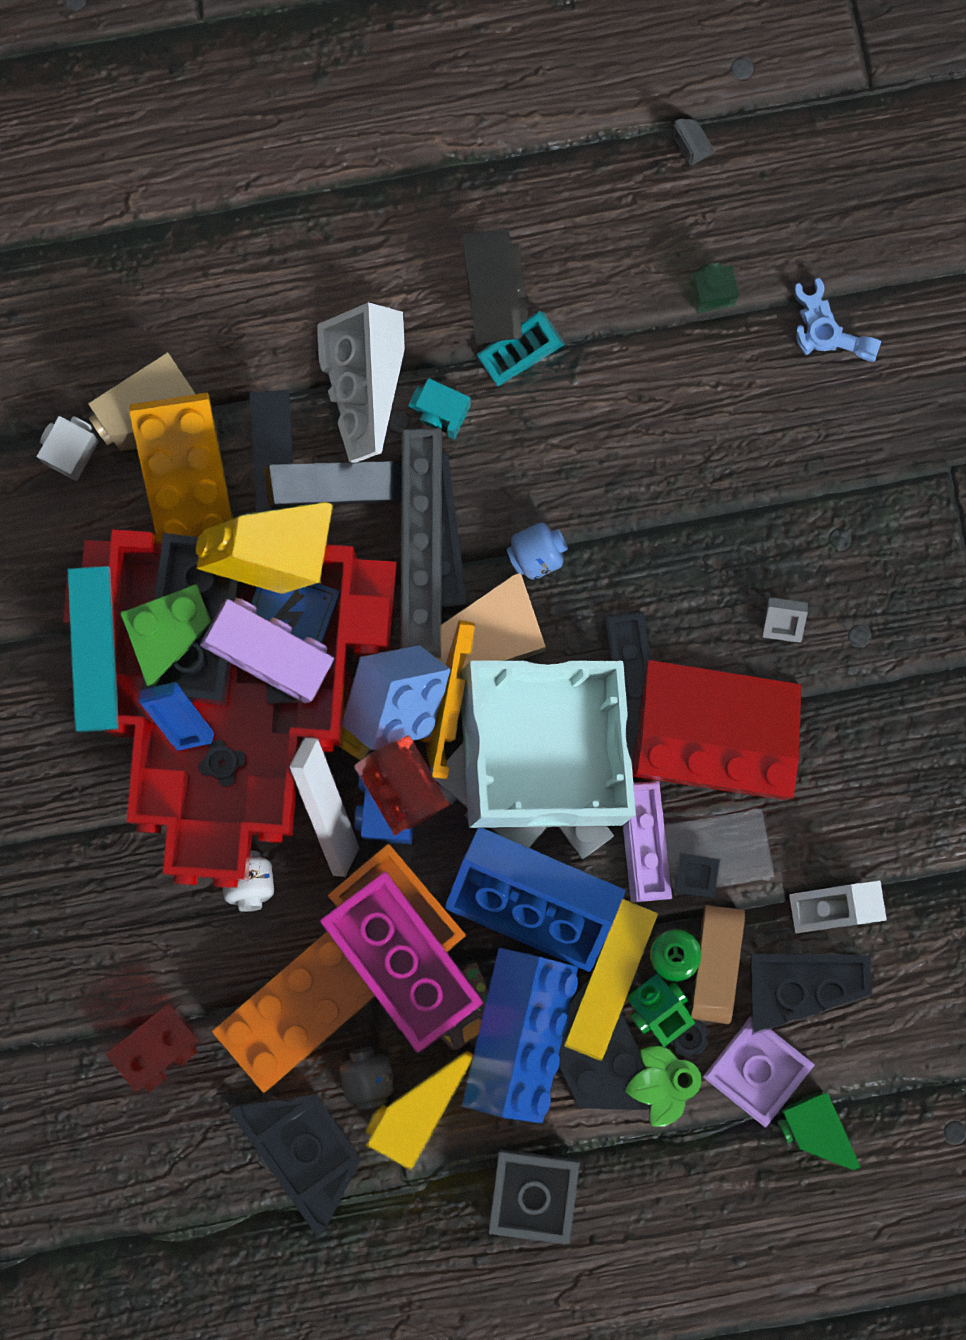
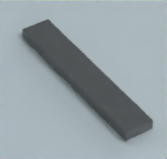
(421, 539)

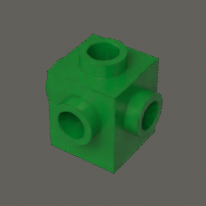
(656, 1002)

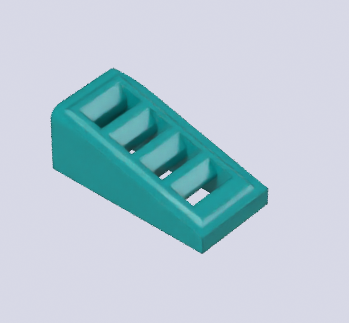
(537, 320)

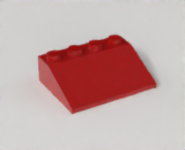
(718, 731)

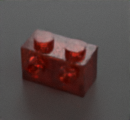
(401, 785)
(154, 1048)

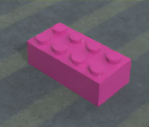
(402, 961)

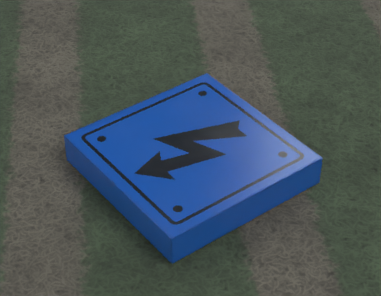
(303, 609)

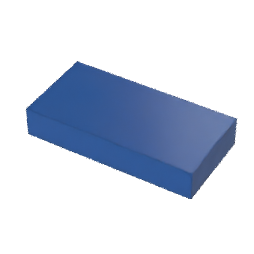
(176, 716)

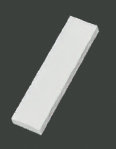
(324, 806)

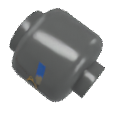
(366, 1078)

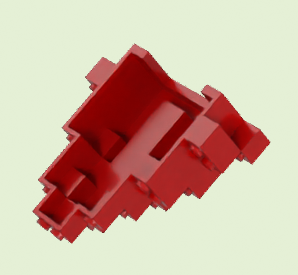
(205, 821)

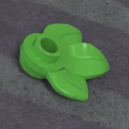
(659, 1085)

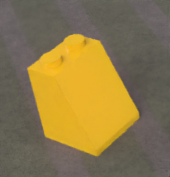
(268, 549)

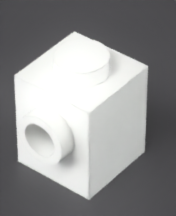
(67, 446)

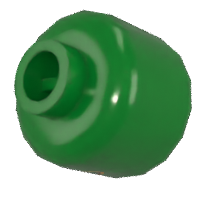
(675, 970)

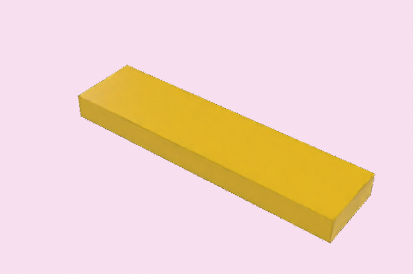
(611, 980)

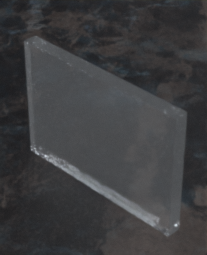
(733, 838)

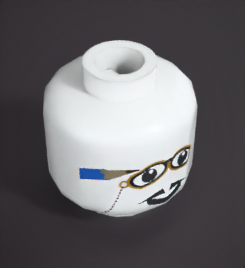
(257, 889)

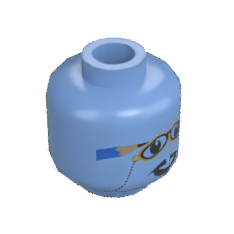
(537, 550)

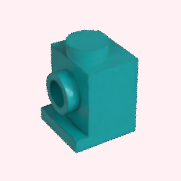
(440, 406)

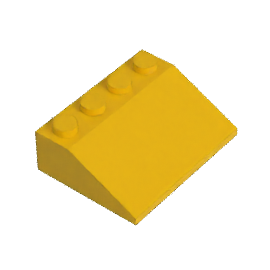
(409, 1121)

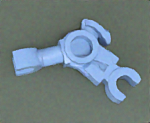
(824, 332)

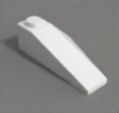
(363, 361)

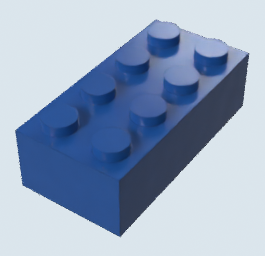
(534, 899)
(520, 1036)

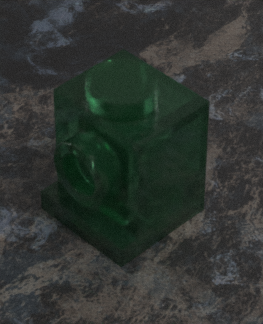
(714, 287)

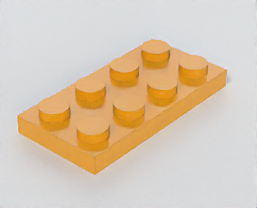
(181, 464)

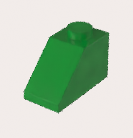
(818, 1130)

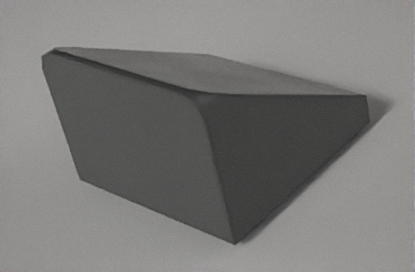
(691, 140)

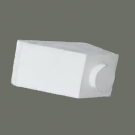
(837, 907)

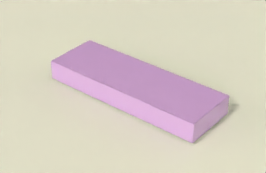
(647, 846)

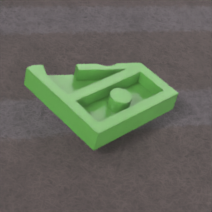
(165, 629)

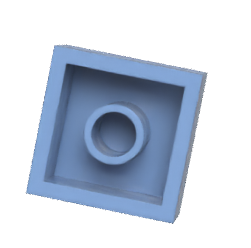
(395, 696)

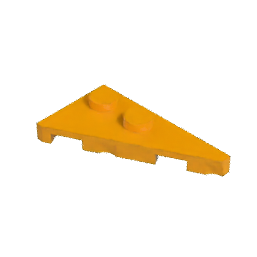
(451, 701)

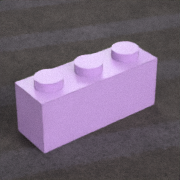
(267, 649)

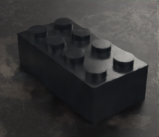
(198, 672)

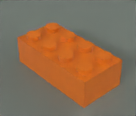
(294, 1013)

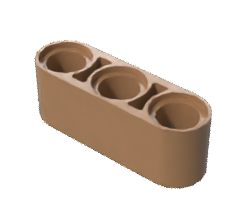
(718, 971)

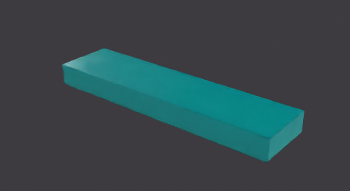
(93, 649)

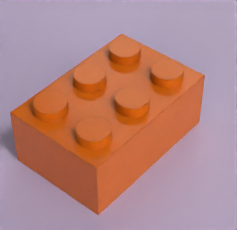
(423, 902)

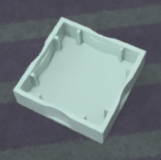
(546, 744)

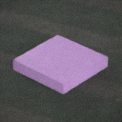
(758, 1072)

